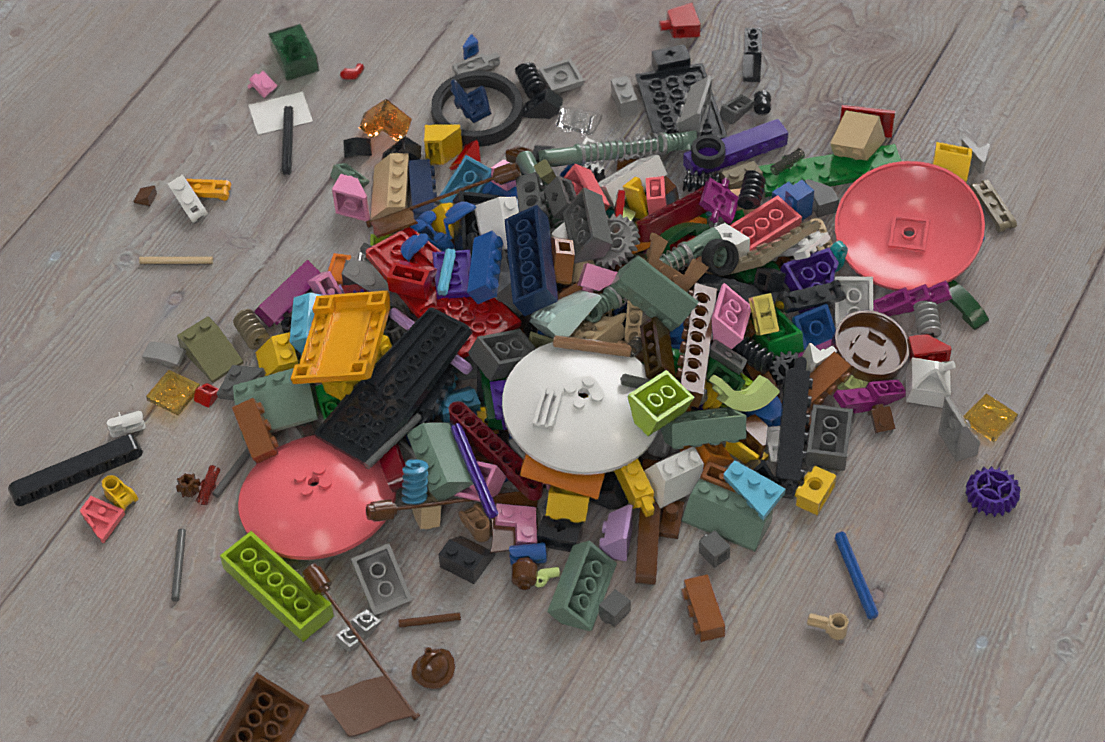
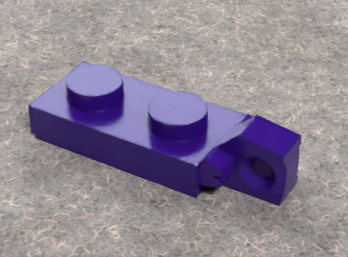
(497, 389)

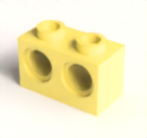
(763, 314)

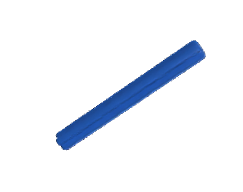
(856, 575)

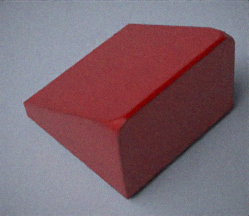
(206, 395)

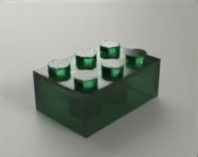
(293, 52)

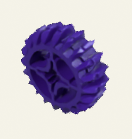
(995, 486)

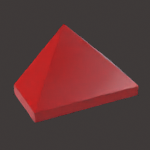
(471, 150)

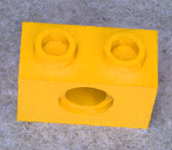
(814, 500)

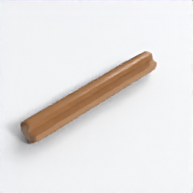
(592, 346)

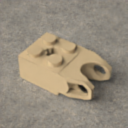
(606, 329)

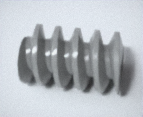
(927, 318)

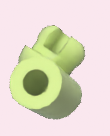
(545, 574)

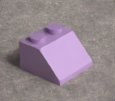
(617, 533)

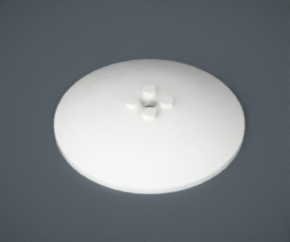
(588, 432)

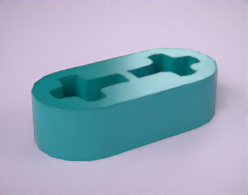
(840, 251)

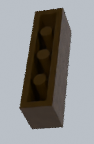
(656, 348)

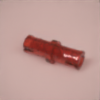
(208, 485)

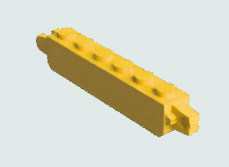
(636, 485)

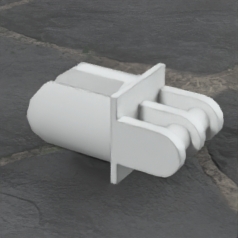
(126, 424)

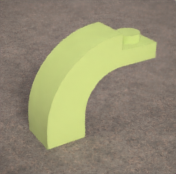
(752, 398)

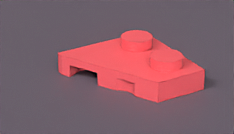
(101, 517)

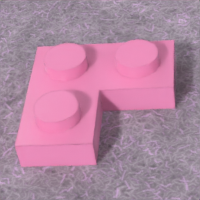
(521, 518)

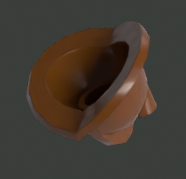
(434, 668)

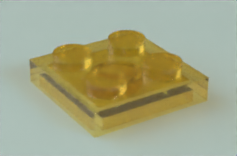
(172, 392)
(990, 417)

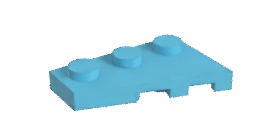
(756, 489)

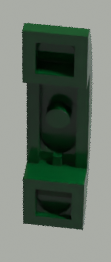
(680, 230)
(972, 311)

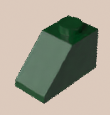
(719, 370)

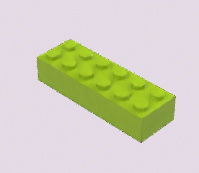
(276, 586)

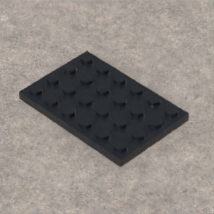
(664, 94)

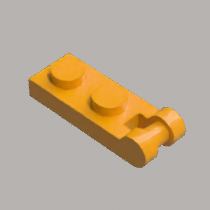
(210, 188)

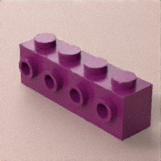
(281, 300)

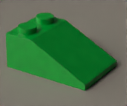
(786, 339)

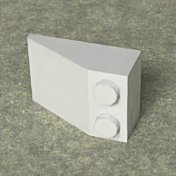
(858, 296)

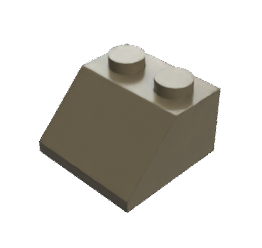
(736, 173)

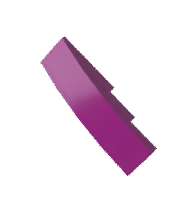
(904, 300)

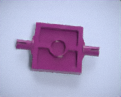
(719, 200)

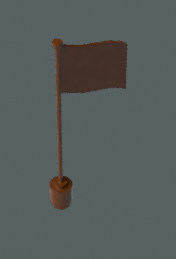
(405, 217)
(502, 536)
(368, 702)

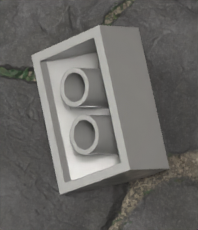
(696, 107)

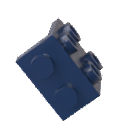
(473, 104)

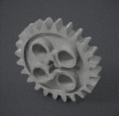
(624, 238)

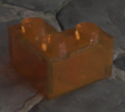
(385, 118)

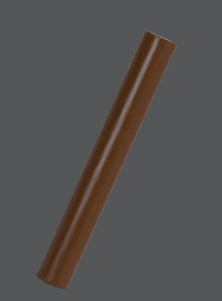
(429, 620)

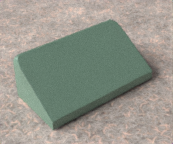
(346, 169)

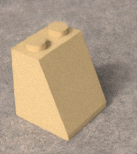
(858, 136)

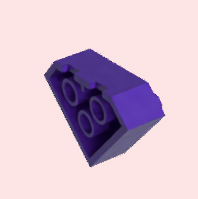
(811, 271)

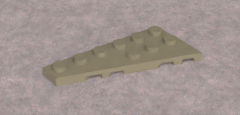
(768, 251)

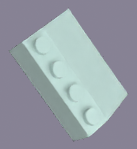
(564, 315)

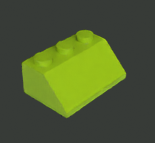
(658, 402)

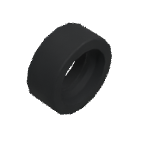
(708, 141)
(731, 261)

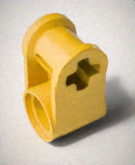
(120, 495)

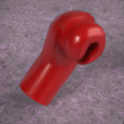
(352, 73)

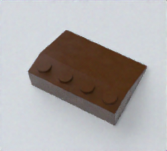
(262, 714)

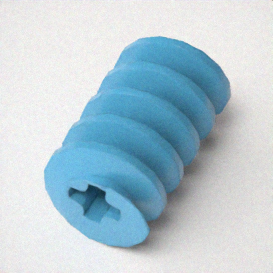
(415, 482)

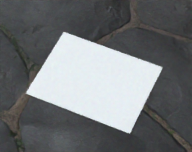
(269, 113)

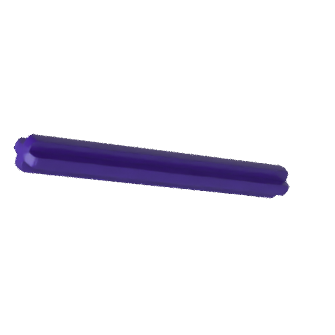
(474, 471)

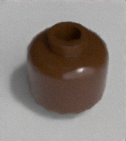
(524, 573)

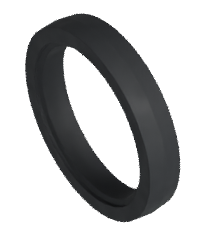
(485, 79)

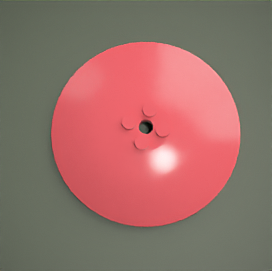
(917, 199)
(307, 519)

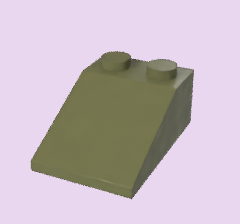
(209, 349)

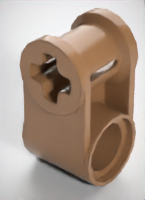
(476, 523)

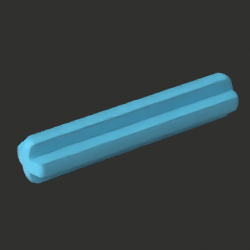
(446, 272)

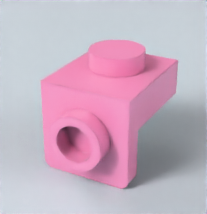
(262, 83)

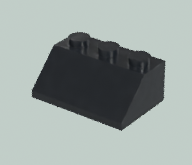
(611, 492)

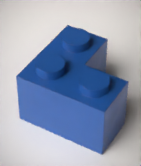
(797, 196)

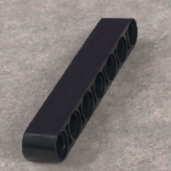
(75, 470)

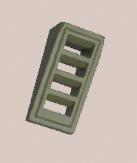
(545, 171)

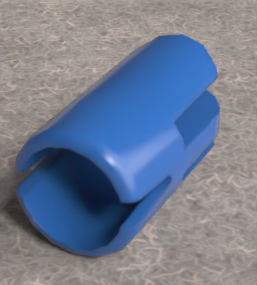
(535, 552)

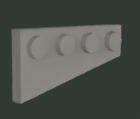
(369, 278)

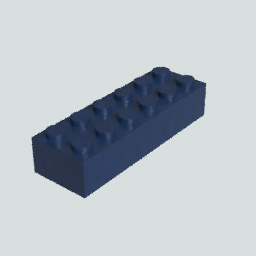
(530, 260)

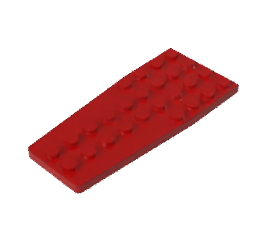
(482, 318)

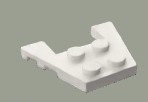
(803, 248)

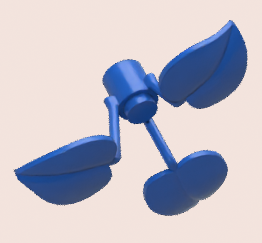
(442, 241)

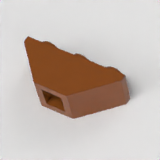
(563, 259)

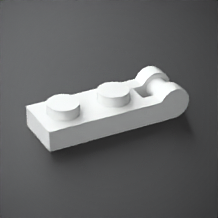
(187, 198)

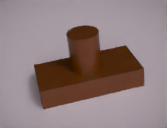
(671, 520)

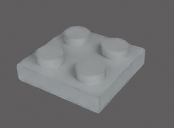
(561, 76)

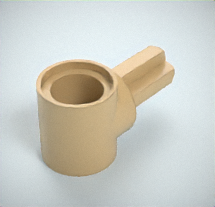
(830, 623)

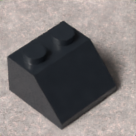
(465, 558)

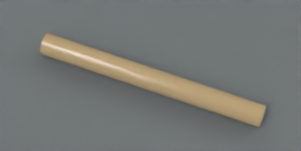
(176, 260)

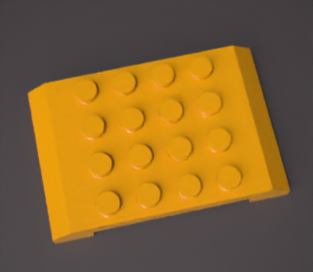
(343, 337)

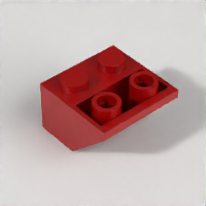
(410, 279)

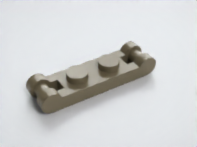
(994, 205)

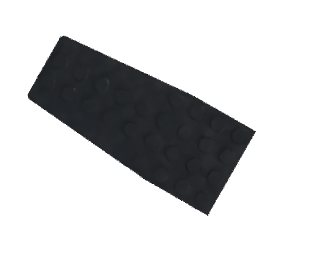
(397, 387)

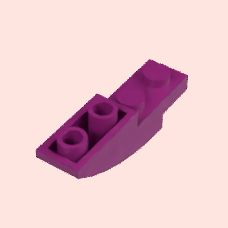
(875, 393)

